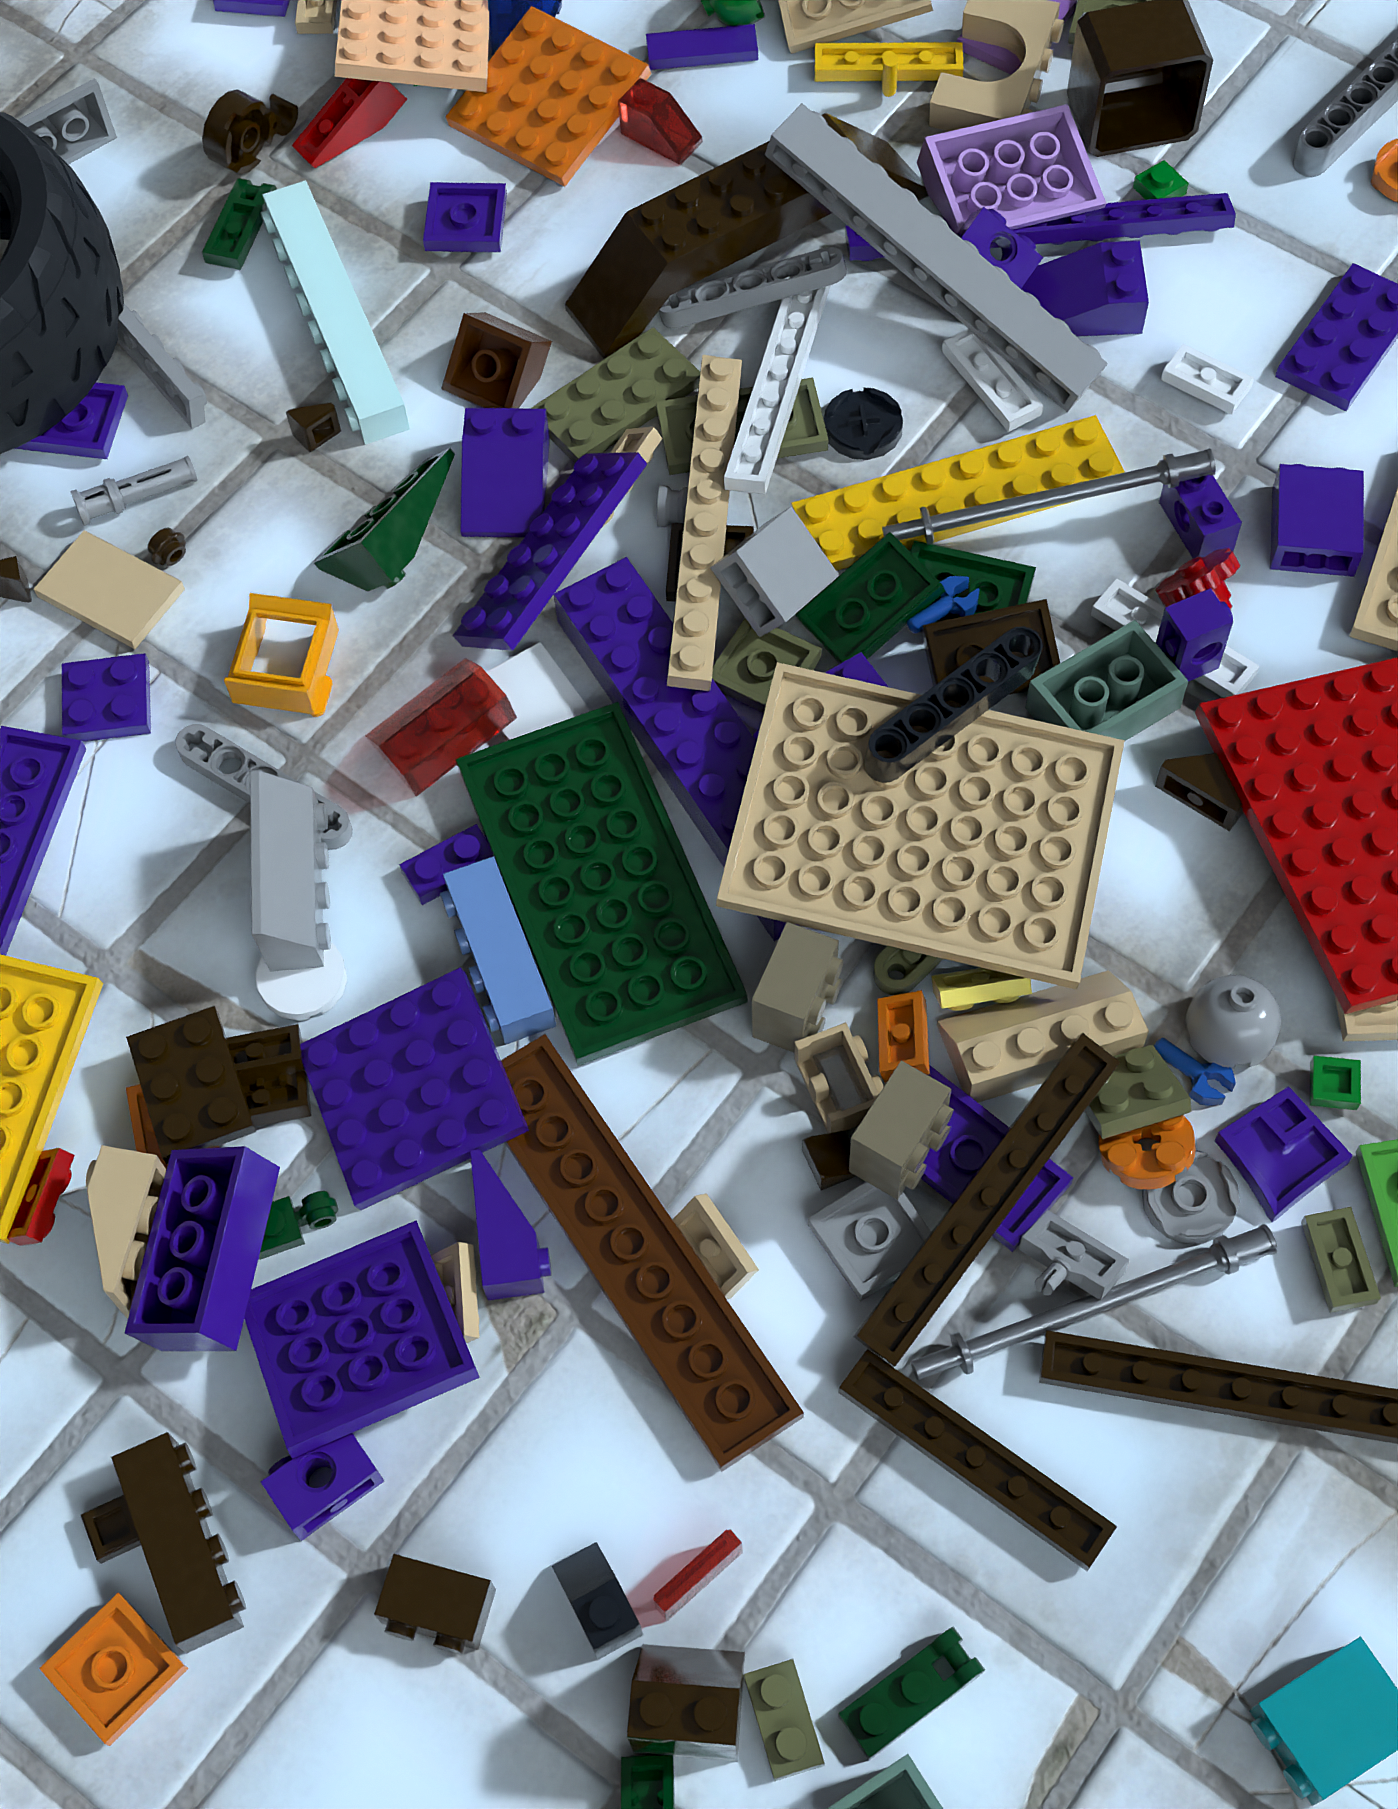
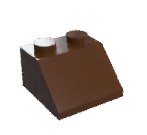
(494, 362)

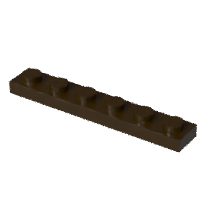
(977, 1460)

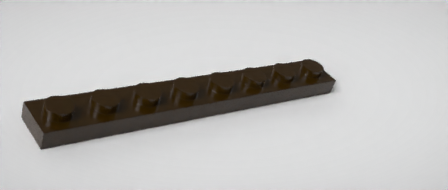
(986, 1200)
(1220, 1386)

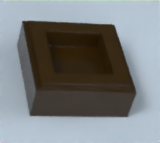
(110, 1529)

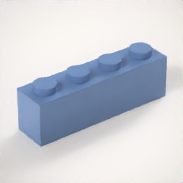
(499, 950)

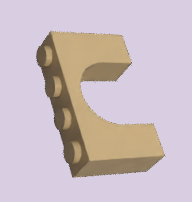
(1018, 26)

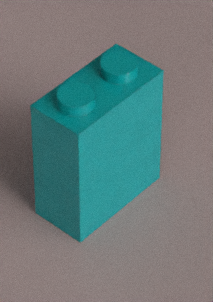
(1331, 1722)

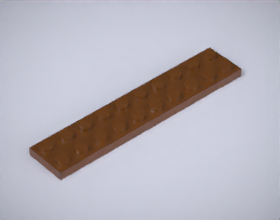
(644, 1262)

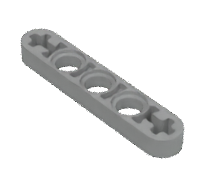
(811, 269)
(239, 781)

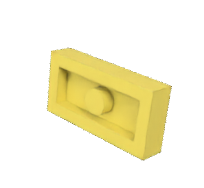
(964, 988)

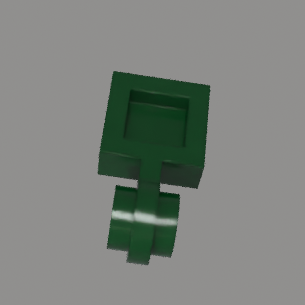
(284, 1223)

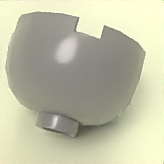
(1233, 1021)

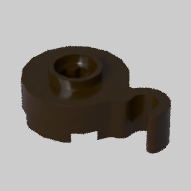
(241, 125)

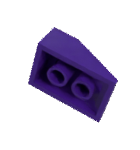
(1095, 289)
(503, 470)

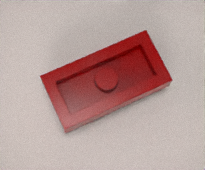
(36, 1210)

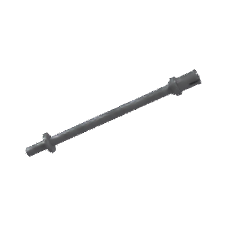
(1167, 471)
(1224, 1255)

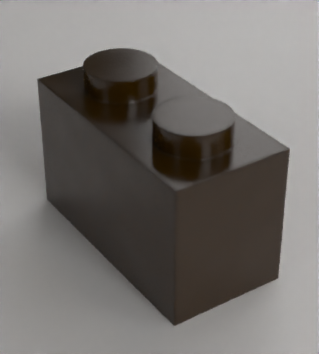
(434, 1604)

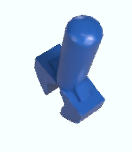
(947, 604)
(1198, 1073)

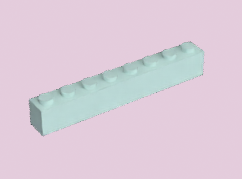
(335, 314)

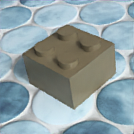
(796, 987)
(900, 1131)

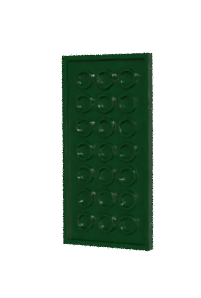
(600, 883)

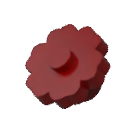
(1200, 575)

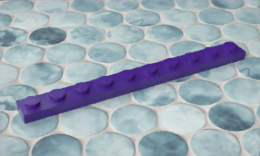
(1116, 220)

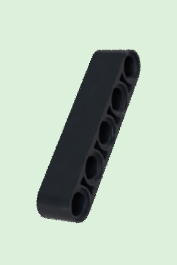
(946, 721)

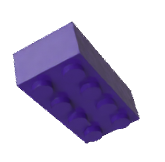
(203, 1250)

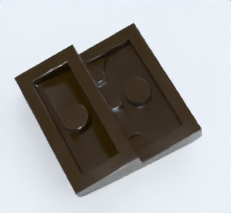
(272, 1074)

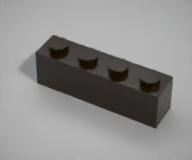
(178, 1542)

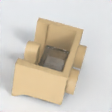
(837, 1076)

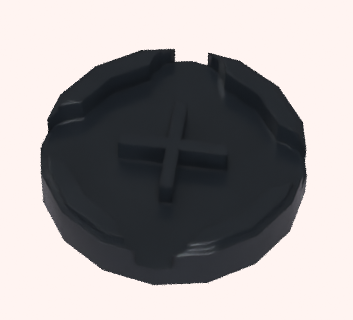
(863, 423)

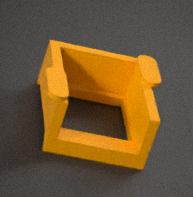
(303, 694)

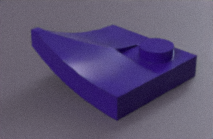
(1282, 1151)

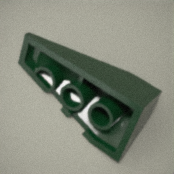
(393, 530)

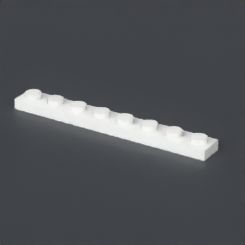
(774, 392)

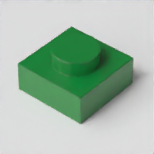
(1160, 182)
(1335, 1082)

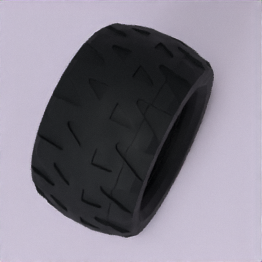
(55, 287)

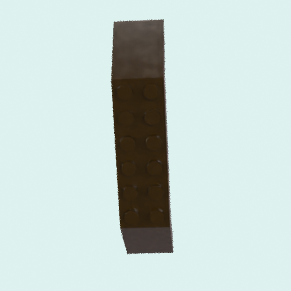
(702, 231)

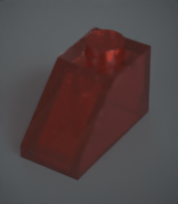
(657, 122)

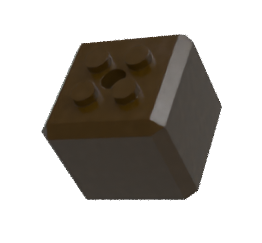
(1138, 76)

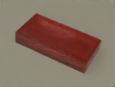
(697, 1574)

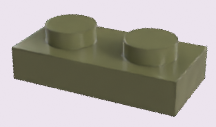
(1340, 1259)
(784, 1720)

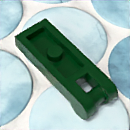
(237, 225)
(909, 1694)

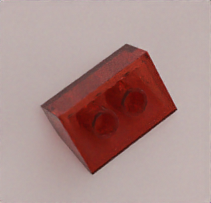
(442, 725)

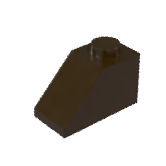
(1202, 786)

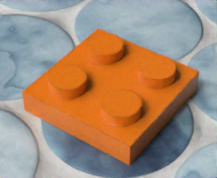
(113, 1669)

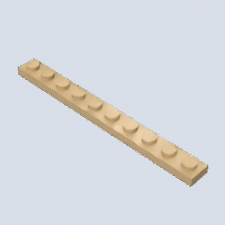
(704, 525)

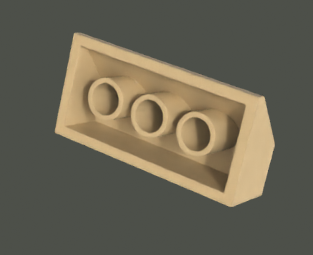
(1023, 1040)

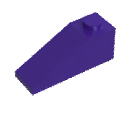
(507, 1243)

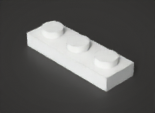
(992, 379)

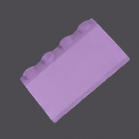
(1020, 166)

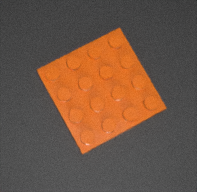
(548, 96)

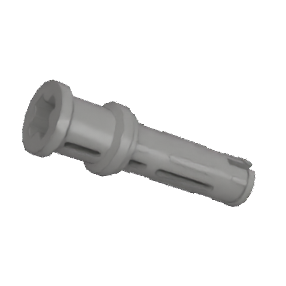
(115, 495)

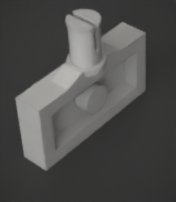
(1071, 1257)

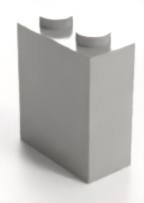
(775, 572)

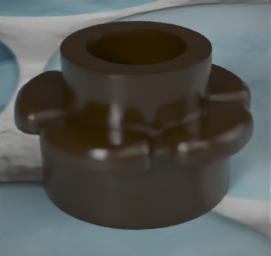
(167, 547)

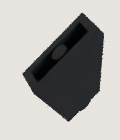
(598, 1600)

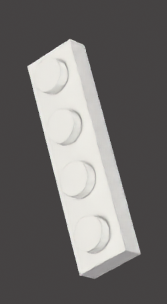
(1124, 604)

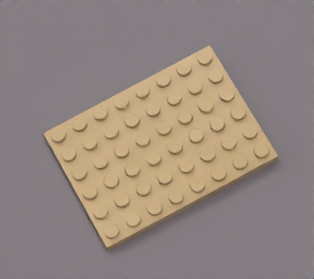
(963, 858)

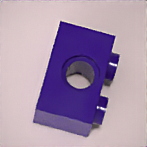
(1018, 251)
(1201, 515)
(1195, 633)
(311, 1508)

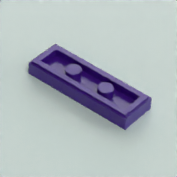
(702, 47)

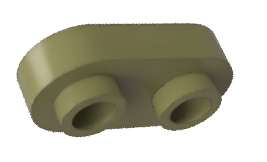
(911, 964)

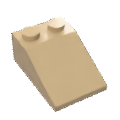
(123, 1203)

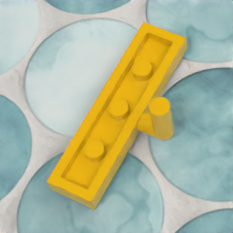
(887, 62)

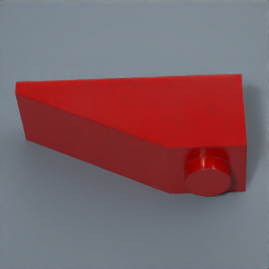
(347, 118)

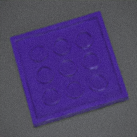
(411, 1089)
(356, 1339)

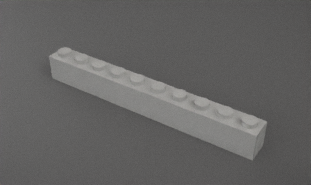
(935, 257)

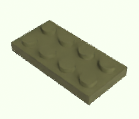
(617, 395)
(803, 433)

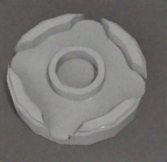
(1196, 1204)

